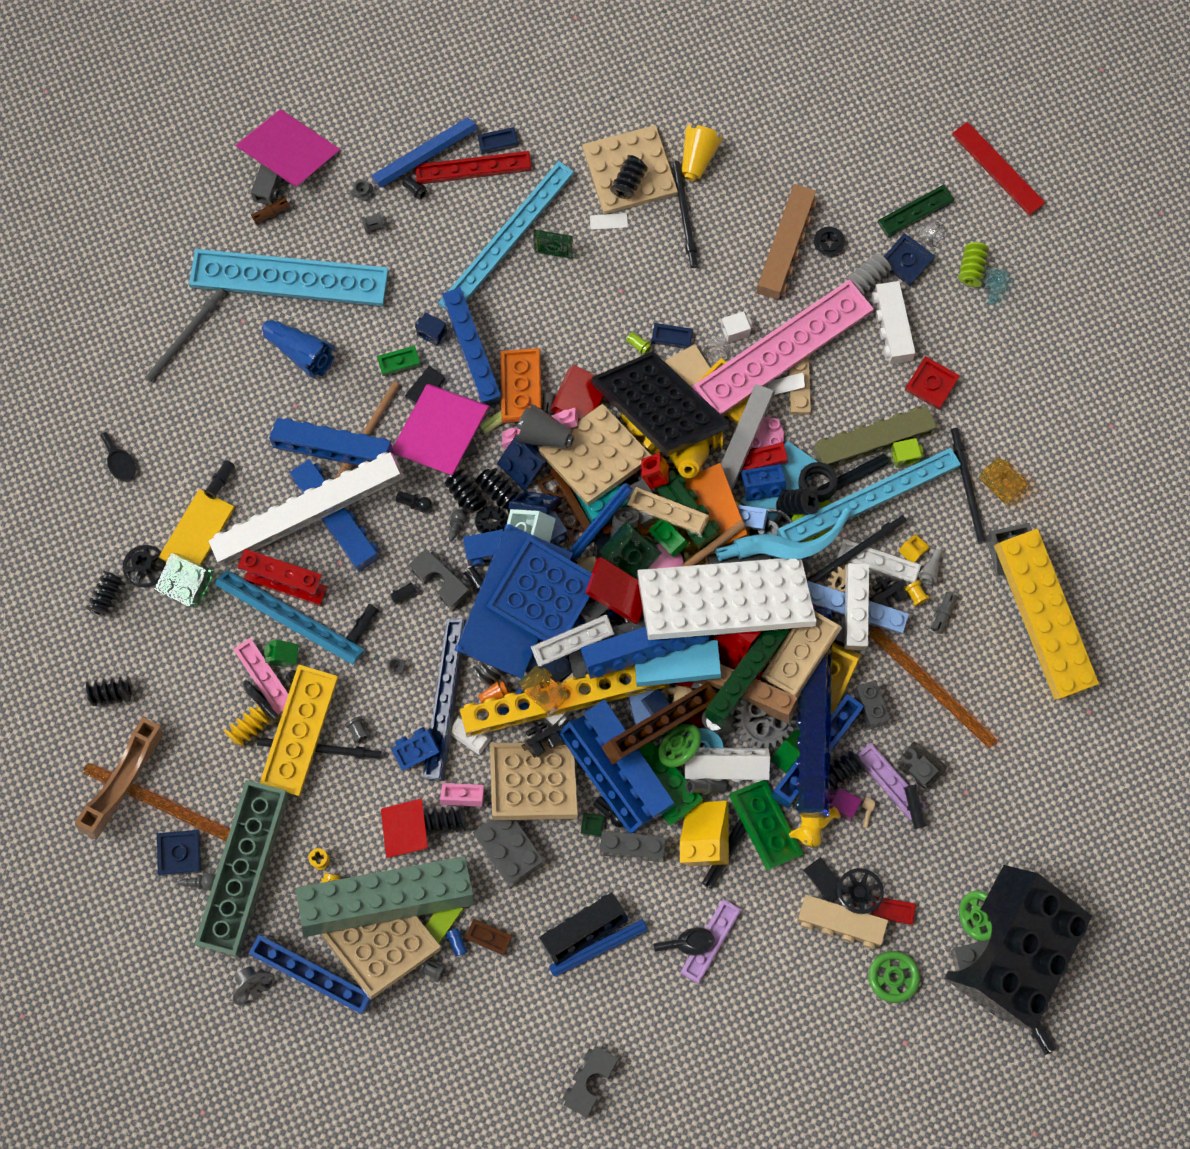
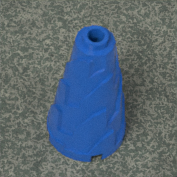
(305, 350)

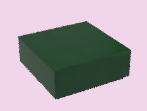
(592, 825)

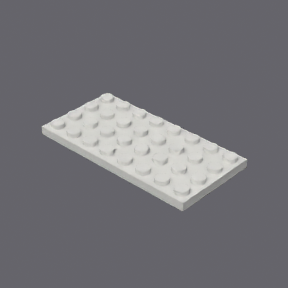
(725, 598)

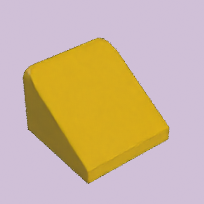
(913, 548)

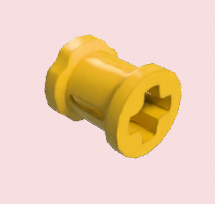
(917, 593)
(314, 855)

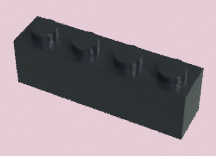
(583, 928)

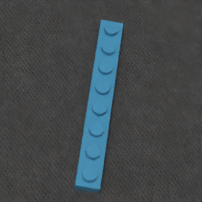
(290, 617)

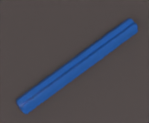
(601, 520)
(600, 947)

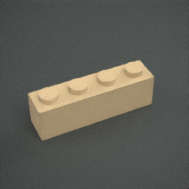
(838, 920)

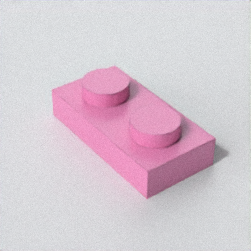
(462, 794)

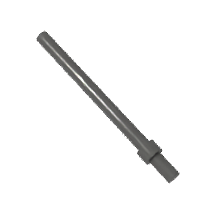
(209, 305)

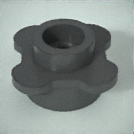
(361, 184)

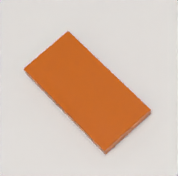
(520, 382)
(717, 497)

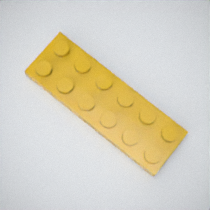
(299, 730)

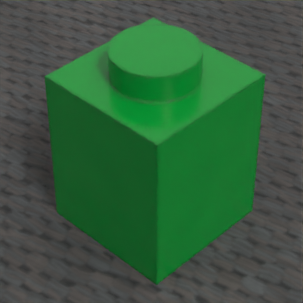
(281, 653)

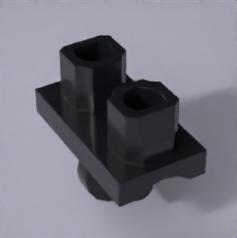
(896, 589)
(534, 743)

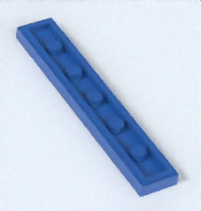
(424, 152)

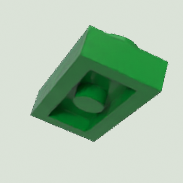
(398, 361)
(668, 537)

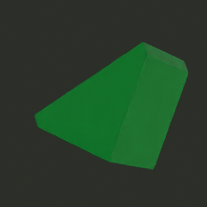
(787, 753)

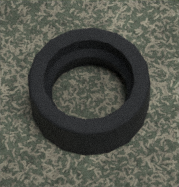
(823, 469)

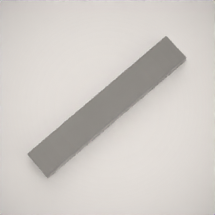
(746, 432)

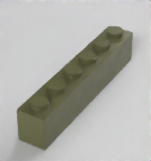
(874, 438)

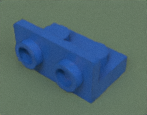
(763, 482)
(416, 748)

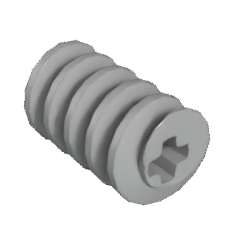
(869, 271)

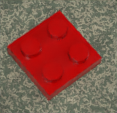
(932, 382)

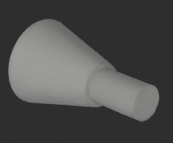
(929, 573)

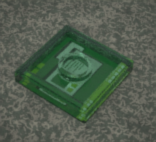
(553, 244)

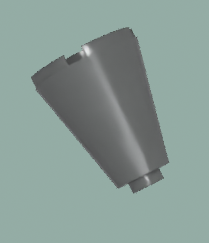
(543, 430)

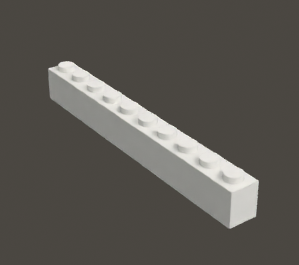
(307, 508)

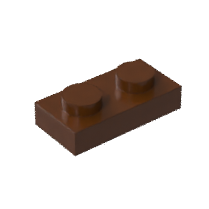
(488, 937)

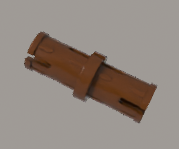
(270, 211)

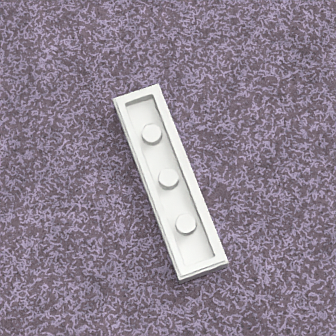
(883, 563)
(572, 640)

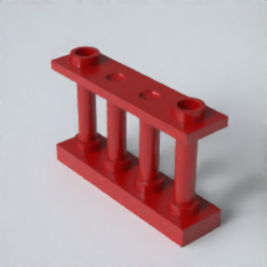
(282, 577)

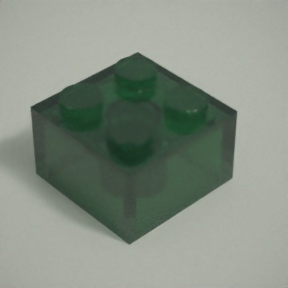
(630, 550)
(184, 580)

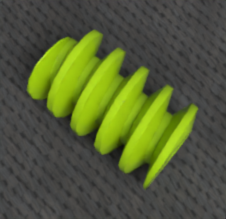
(973, 263)

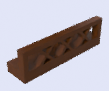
(571, 503)

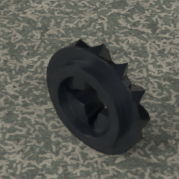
(834, 235)
(483, 526)

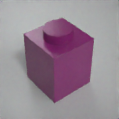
(845, 803)

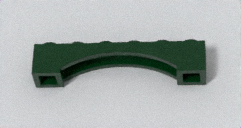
(738, 683)

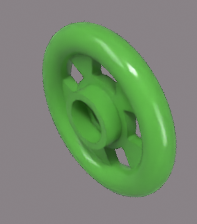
(679, 745)
(978, 917)
(904, 962)

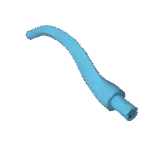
(780, 546)

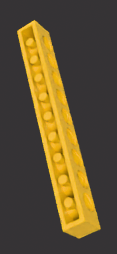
(576, 701)

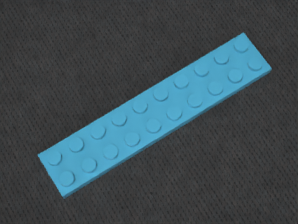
(289, 277)

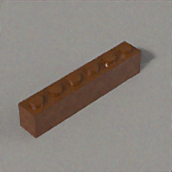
(659, 723)

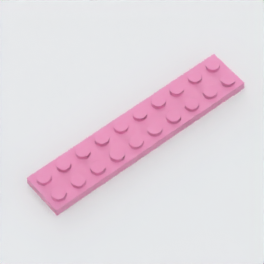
(784, 347)

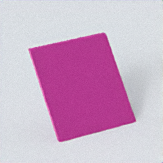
(287, 147)
(440, 429)

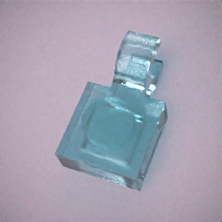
(995, 282)

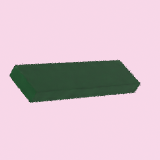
(915, 211)

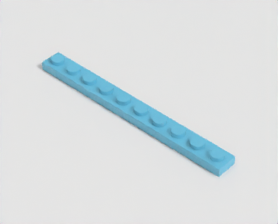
(512, 230)
(871, 496)

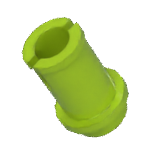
(638, 343)

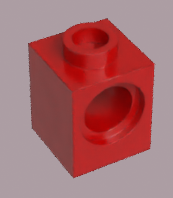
(655, 470)

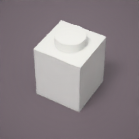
(736, 327)

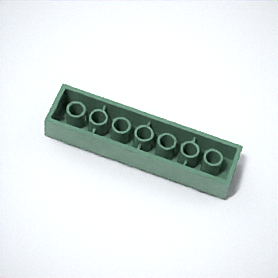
(242, 869)
(384, 896)

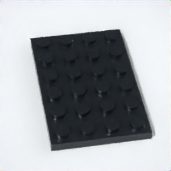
(659, 403)

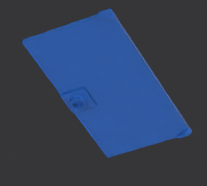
(488, 635)

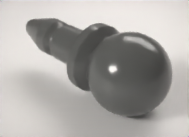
(457, 522)
(201, 881)

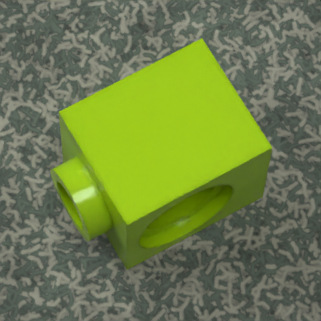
(906, 452)

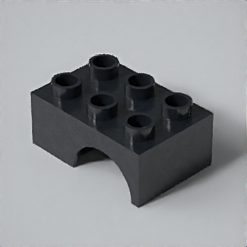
(1027, 950)

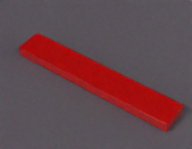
(473, 167)
(998, 168)

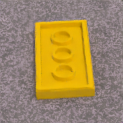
(198, 526)

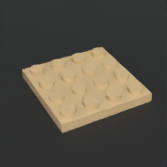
(608, 156)
(599, 457)
(532, 786)
(382, 951)

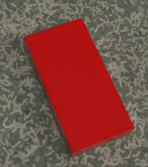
(895, 911)

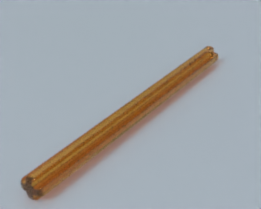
(933, 687)
(163, 804)

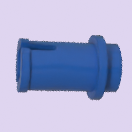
(456, 942)

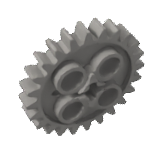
(768, 732)

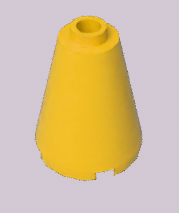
(699, 149)
(691, 459)

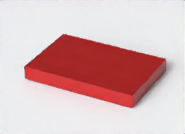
(615, 590)

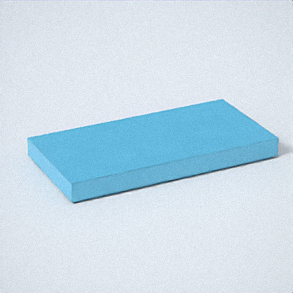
(797, 461)
(689, 664)

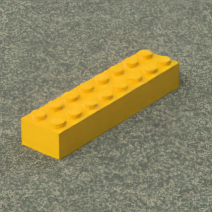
(1046, 614)

